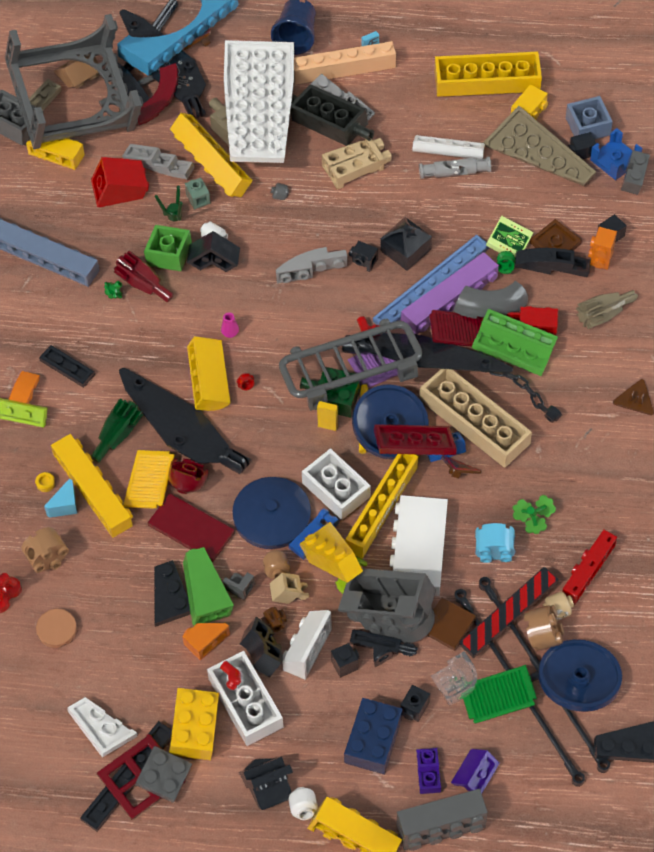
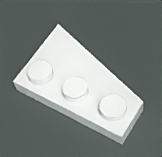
(100, 728)

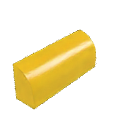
(208, 374)

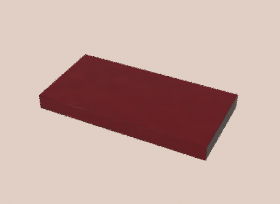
(415, 439)
(190, 526)

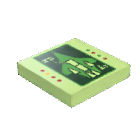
(509, 236)

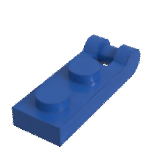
(314, 526)

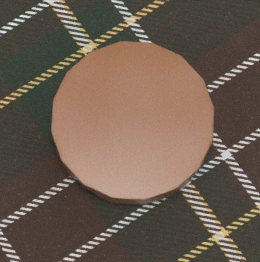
(56, 628)

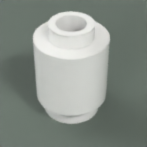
(209, 227)

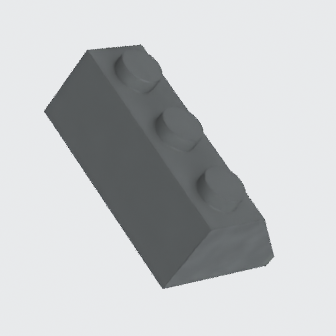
(11, 119)

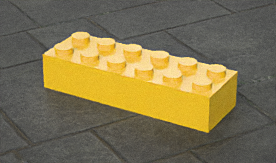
(487, 73)

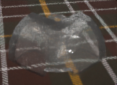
(456, 679)

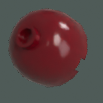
(187, 475)

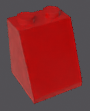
(118, 181)

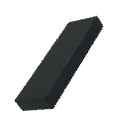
(67, 366)

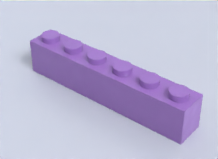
(445, 295)

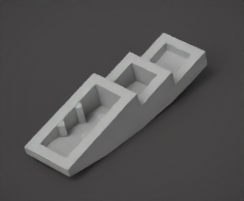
(159, 162)

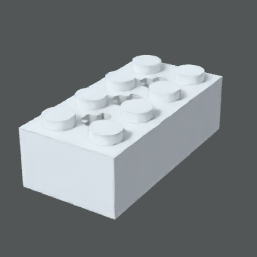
(257, 701)

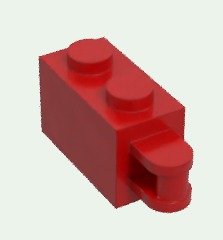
(541, 318)

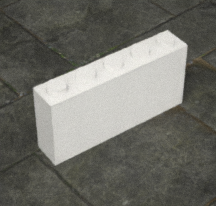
(420, 537)

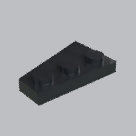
(627, 744)

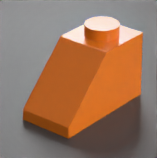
(205, 637)

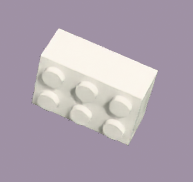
(336, 484)

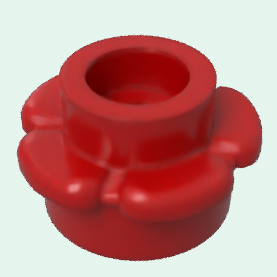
(245, 381)

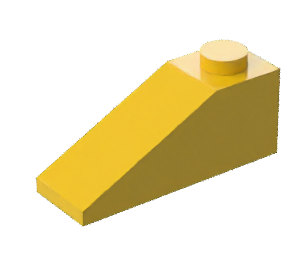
(62, 152)

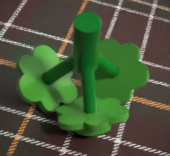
(525, 510)

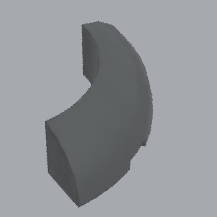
(477, 302)

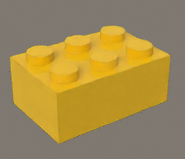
(194, 724)

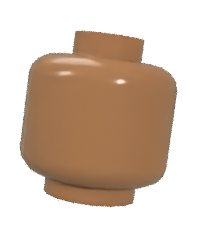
(275, 563)

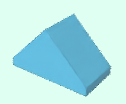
(63, 501)

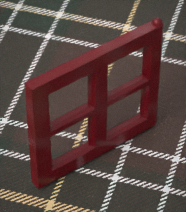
(127, 758)

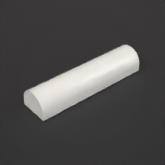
(448, 147)

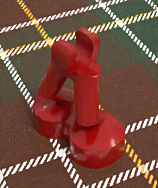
(9, 588)

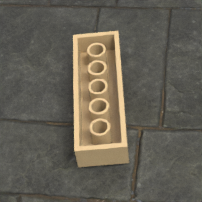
(475, 416)

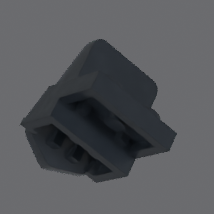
(267, 781)

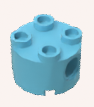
(495, 542)

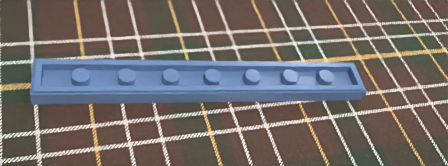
(449, 266)

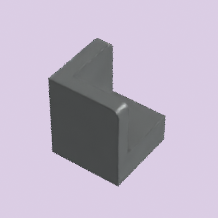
(239, 585)

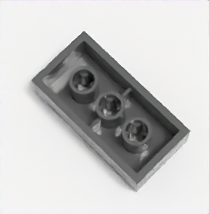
(441, 820)

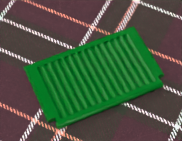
(500, 695)

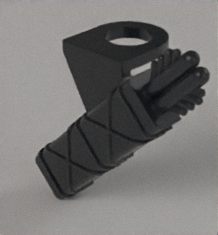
(382, 646)

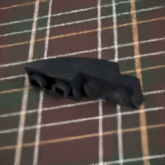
(549, 259)

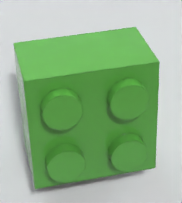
(168, 248)

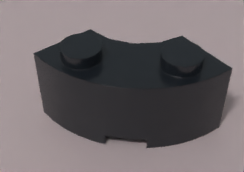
(262, 647)

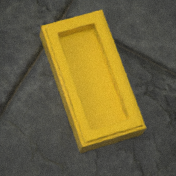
(327, 415)

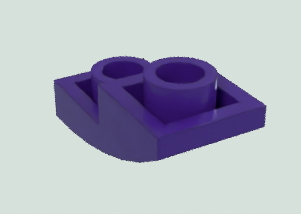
(428, 771)

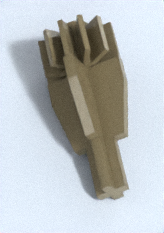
(603, 307)

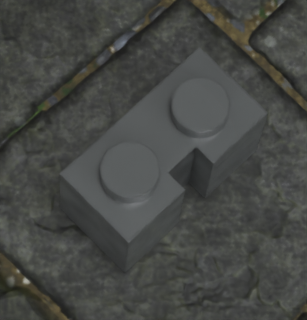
(635, 172)

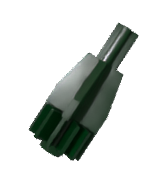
(117, 427)

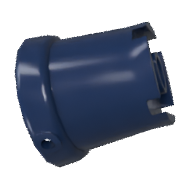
(296, 26)

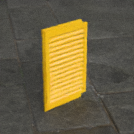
(148, 479)

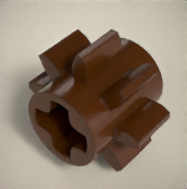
(274, 618)

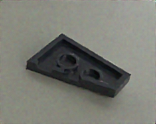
(169, 594)

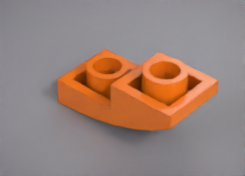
(24, 387)

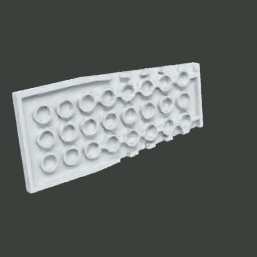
(258, 99)

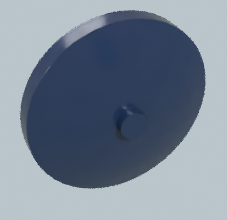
(385, 406)
(271, 512)
(580, 675)

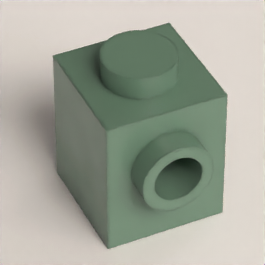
(197, 193)

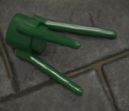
(174, 209)

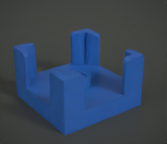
(613, 156)

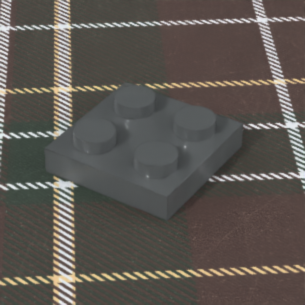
(163, 774)

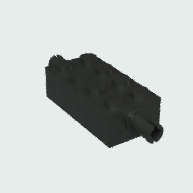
(330, 115)

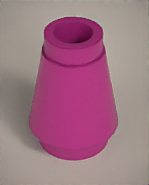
(229, 325)

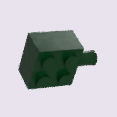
(344, 396)

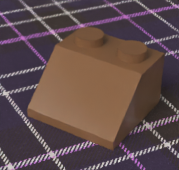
(76, 72)

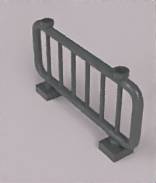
(406, 367)

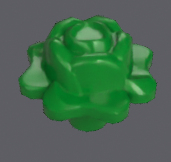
(113, 289)

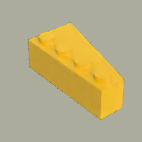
(331, 553)
(352, 829)

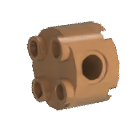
(44, 550)

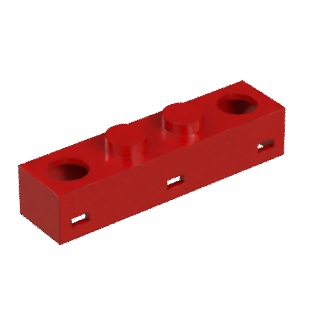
(591, 563)

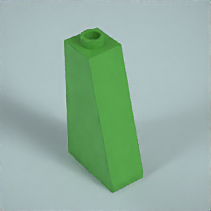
(205, 589)

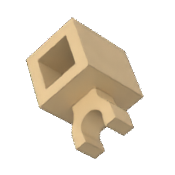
(287, 588)

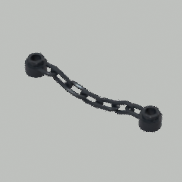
(552, 413)

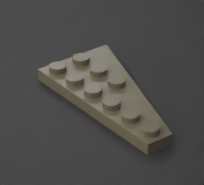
(532, 143)

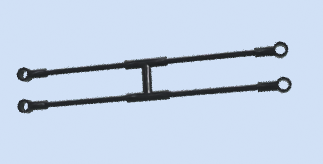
(534, 676)

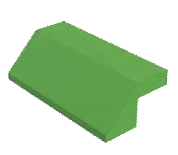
(514, 342)

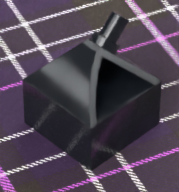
(406, 243)

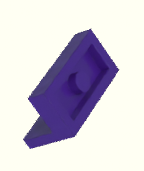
(476, 770)

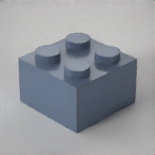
(589, 116)

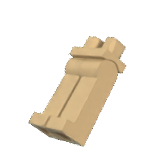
(355, 161)

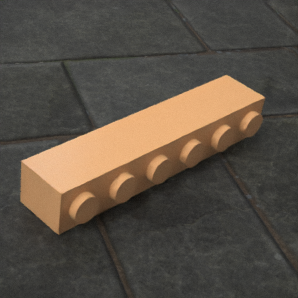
(345, 62)

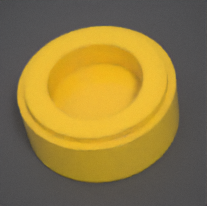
(45, 482)

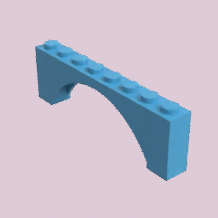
(152, 52)

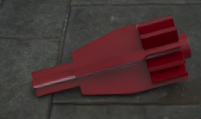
(140, 275)

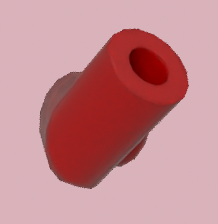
(363, 324)
(233, 675)

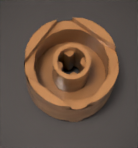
(543, 627)

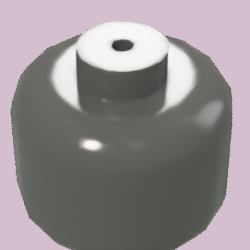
(280, 191)

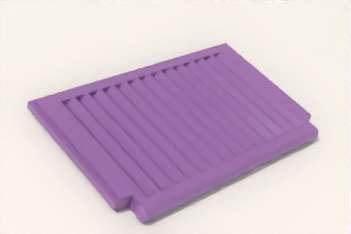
(372, 361)

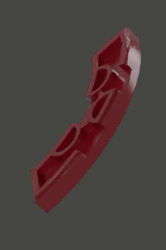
(162, 96)

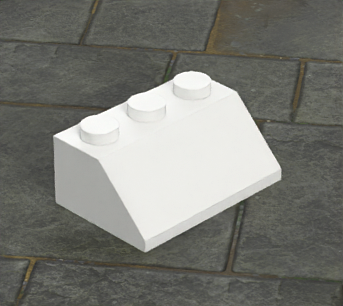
(307, 643)

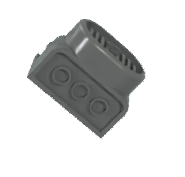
(391, 603)

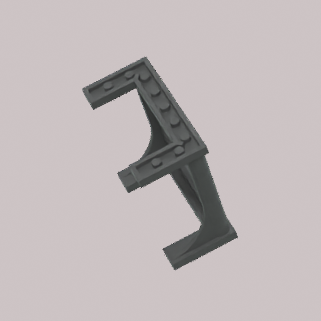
(96, 44)

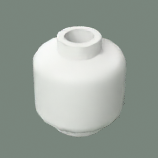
(303, 803)

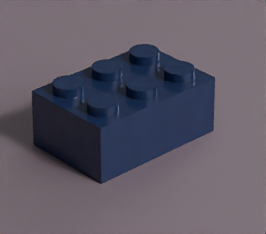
(373, 736)

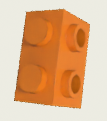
(602, 248)

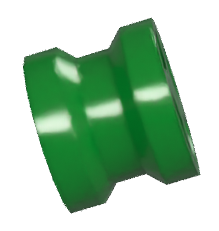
(507, 266)

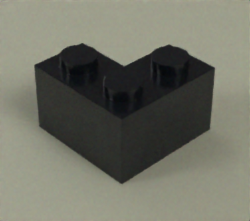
(213, 250)

